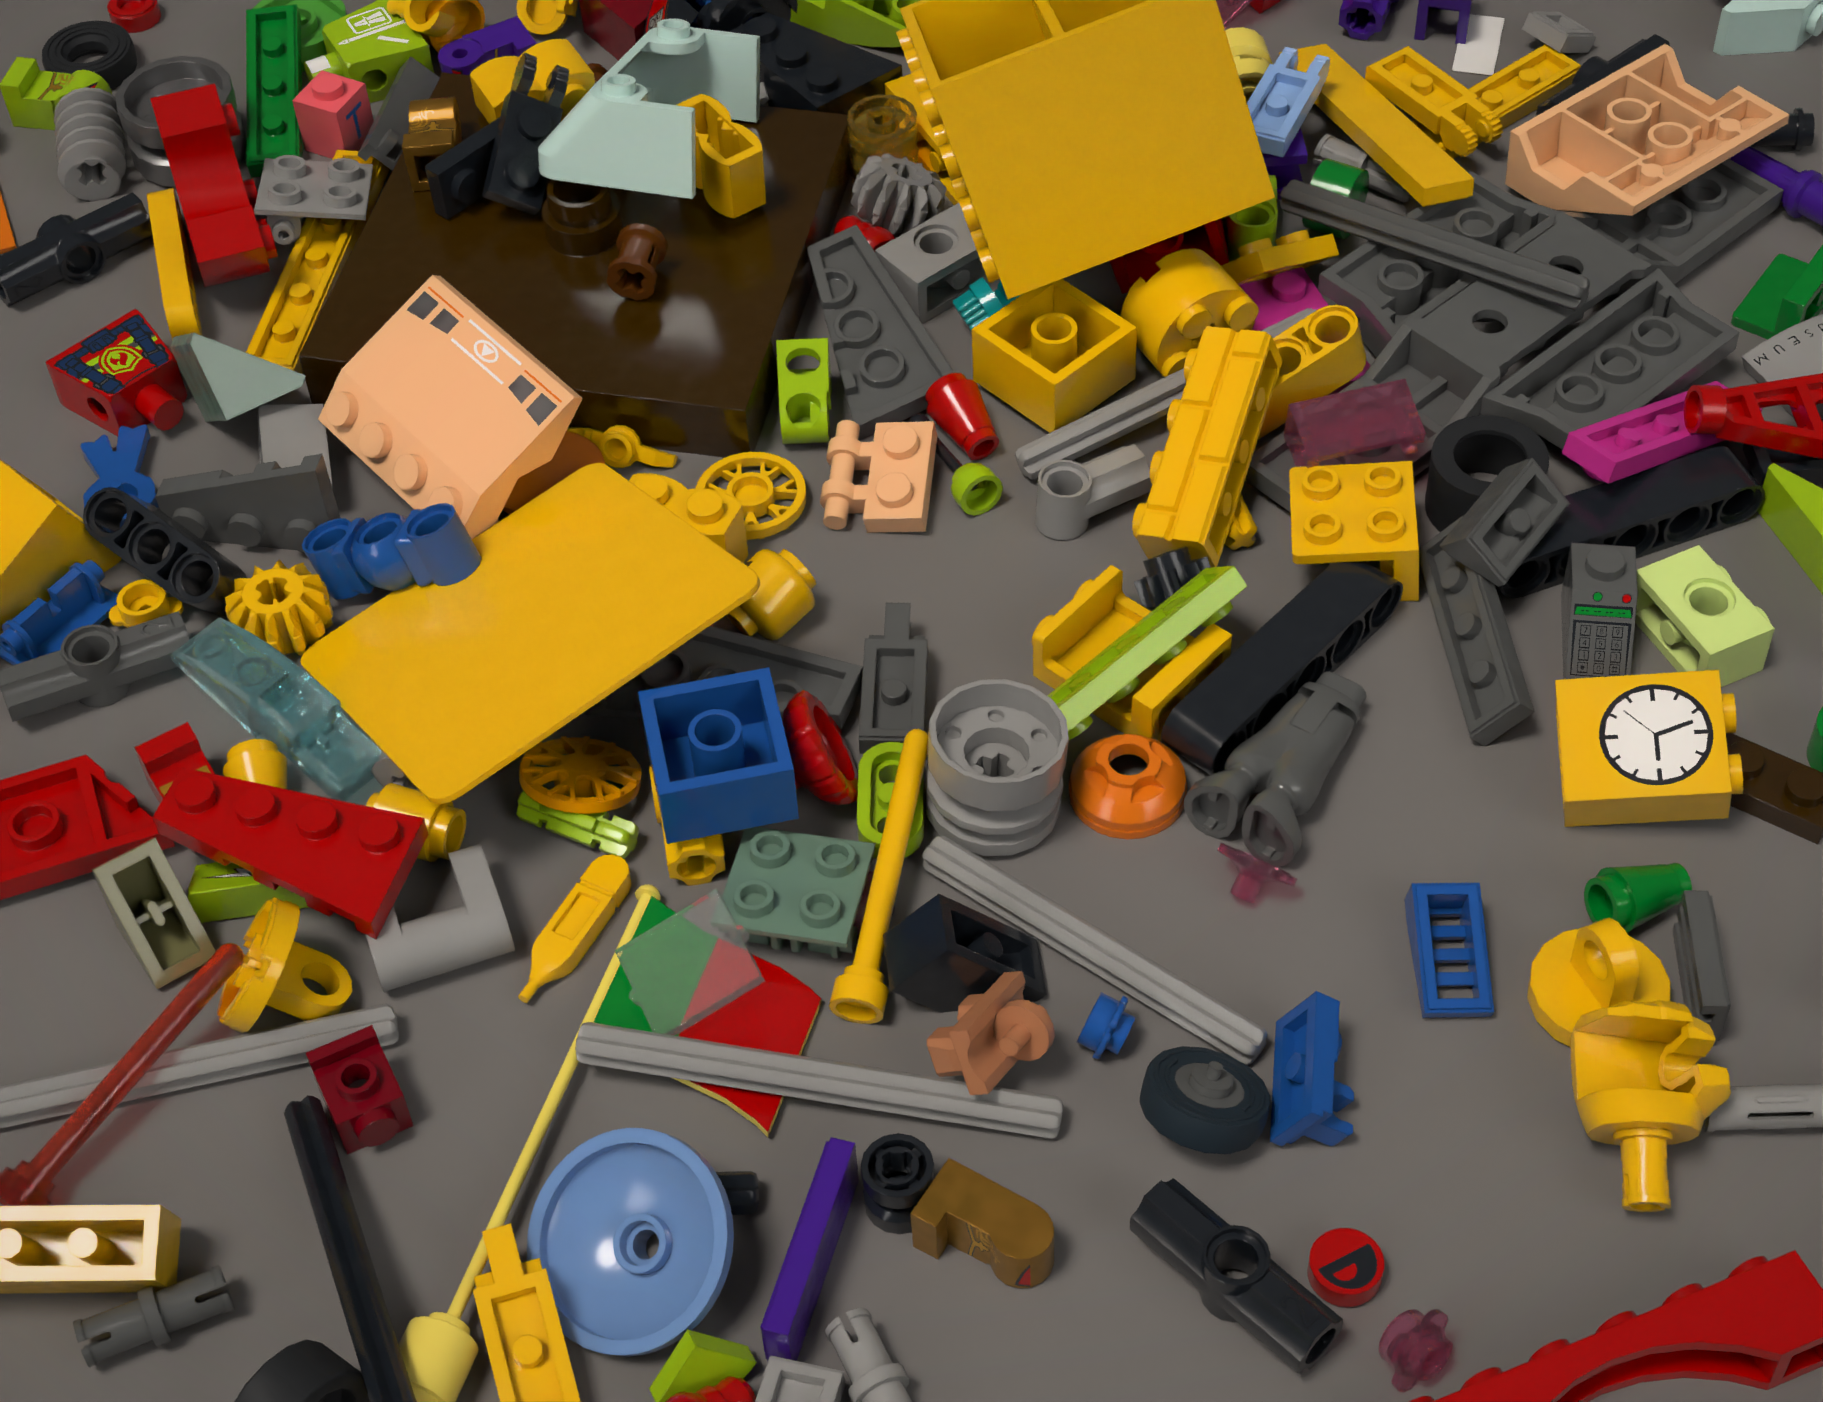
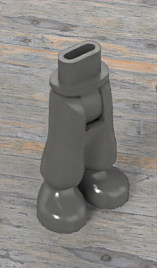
(1282, 764)

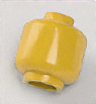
(781, 597)

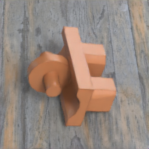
(991, 1035)

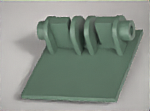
(798, 889)

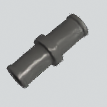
(153, 1316)

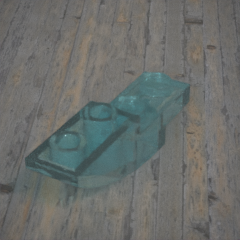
(281, 703)

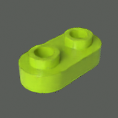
(875, 769)

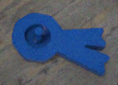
(121, 467)

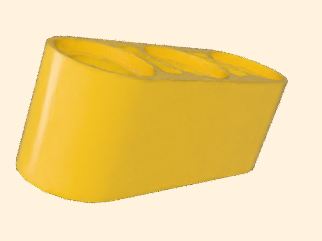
(1317, 359)

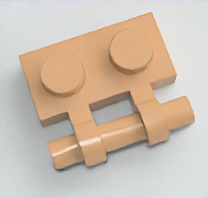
(898, 479)

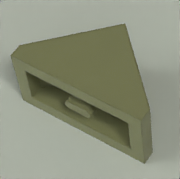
(153, 913)

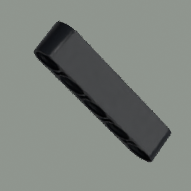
(1644, 512)
(1293, 648)

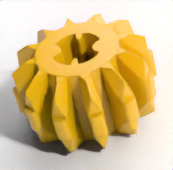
(281, 607)

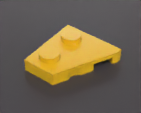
(1296, 250)

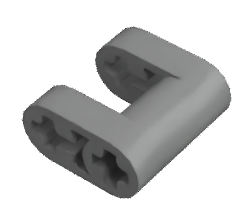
(448, 937)

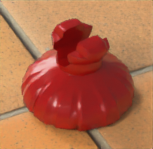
(819, 751)

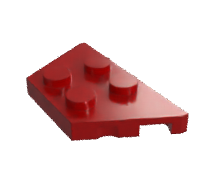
(66, 824)

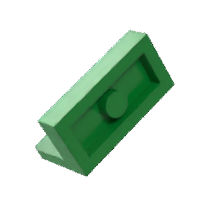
(1782, 296)

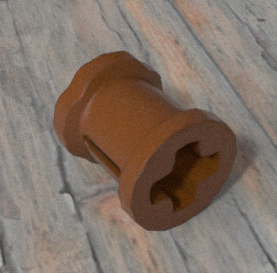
(634, 249)

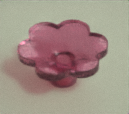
(1252, 873)

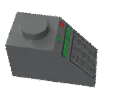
(1598, 610)

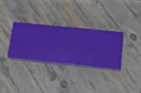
(810, 1251)

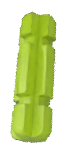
(614, 836)

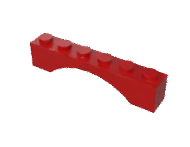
(1744, 1330)

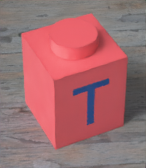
(333, 114)

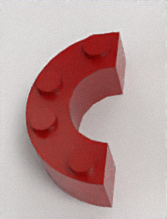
(210, 185)

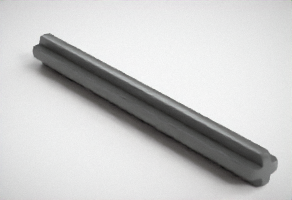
(1436, 244)

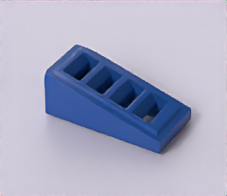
(1449, 900)

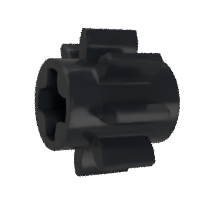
(1167, 575)

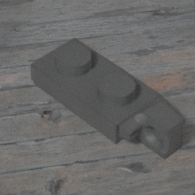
(893, 681)

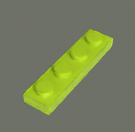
(1150, 641)

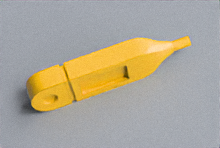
(578, 922)

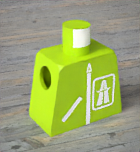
(370, 48)

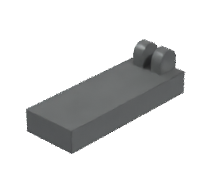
(392, 121)

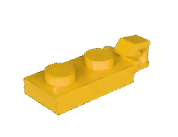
(522, 1325)

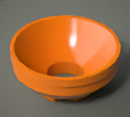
(1122, 803)

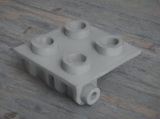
(317, 189)

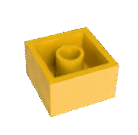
(1054, 354)

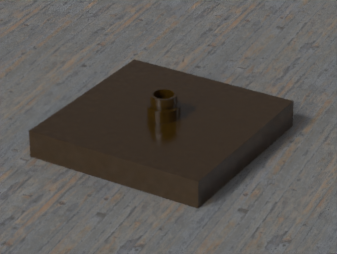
(677, 368)

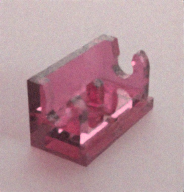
(1353, 423)

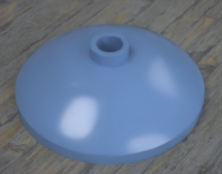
(595, 1231)

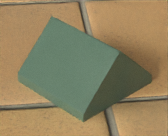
(227, 379)

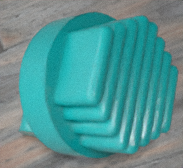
(980, 302)

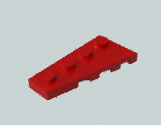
(318, 847)

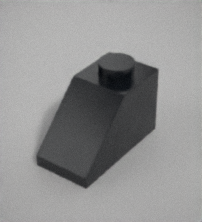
(957, 952)

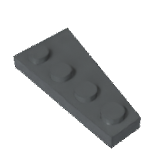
(724, 652)

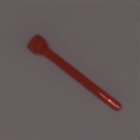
(31, 1181)

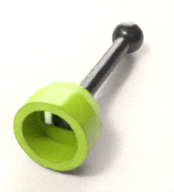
(973, 484)

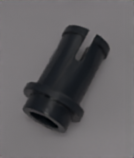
(1796, 133)

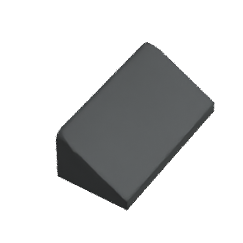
(1506, 522)

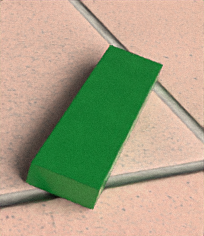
(272, 84)

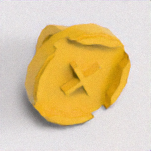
(1591, 972)
(275, 973)

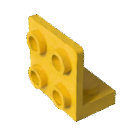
(1357, 517)

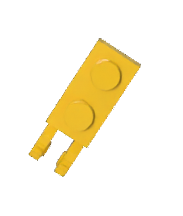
(1435, 100)

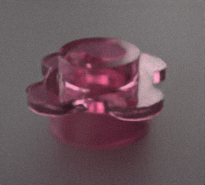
(1415, 1347)

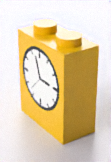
(1646, 748)

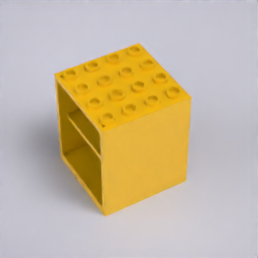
(1082, 126)

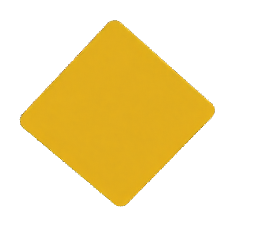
(551, 622)

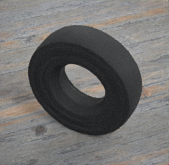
(92, 38)

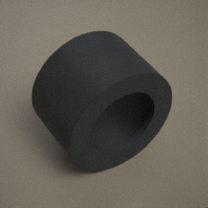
(1474, 446)

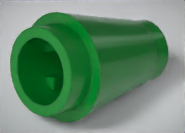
(1635, 893)

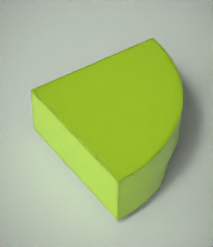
(700, 1362)

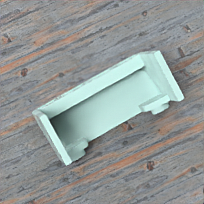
(629, 124)

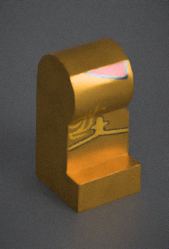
(431, 132)
(986, 1224)

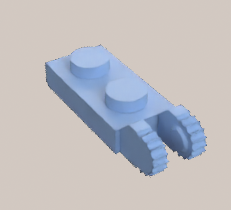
(1285, 99)

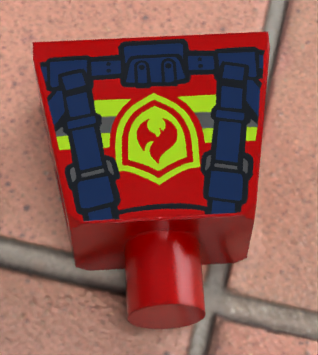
(121, 377)

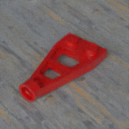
(1737, 416)

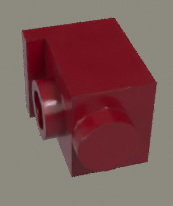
(360, 1090)

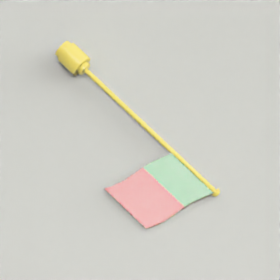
(768, 1018)

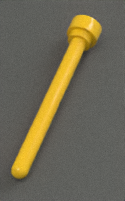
(860, 991)

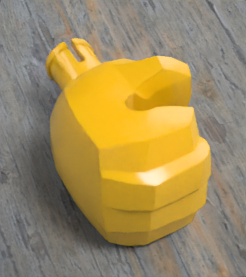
(1643, 1090)

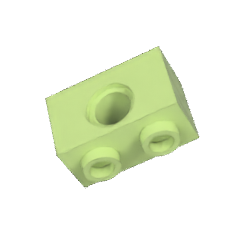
(1701, 617)

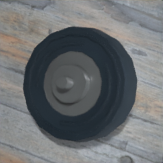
(1204, 1100)

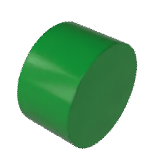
(1342, 180)

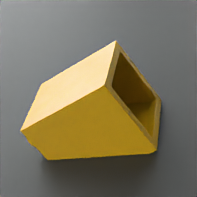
(38, 543)

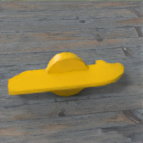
(623, 447)

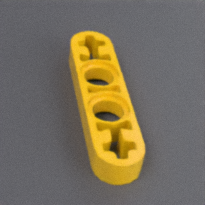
(173, 263)

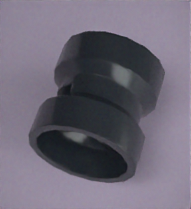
(894, 1178)

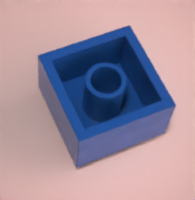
(719, 755)

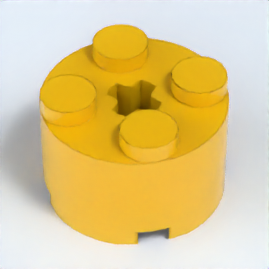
(1179, 305)

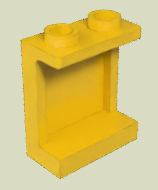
(1096, 620)

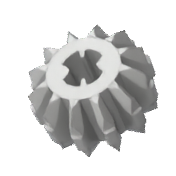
(897, 193)

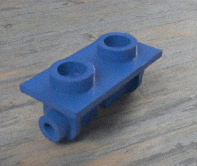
(43, 625)

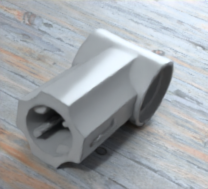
(1076, 491)

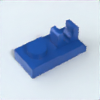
(1304, 1075)

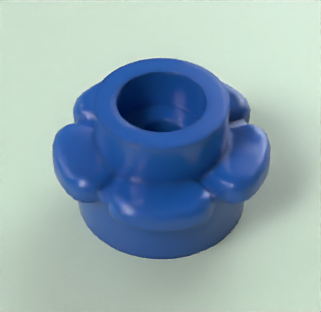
(1106, 1026)

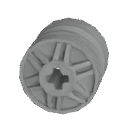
(995, 766)

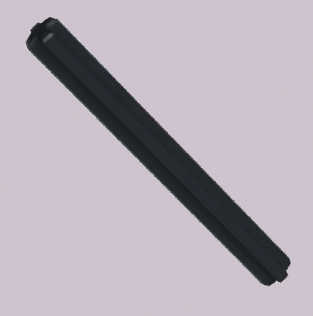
(348, 1254)

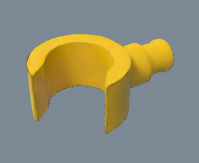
(414, 14)

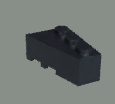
(815, 70)

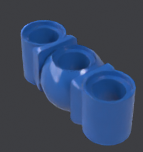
(392, 551)

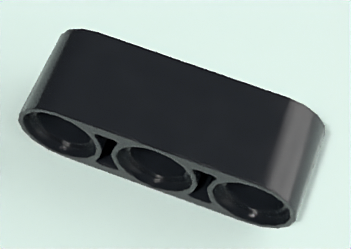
(143, 541)

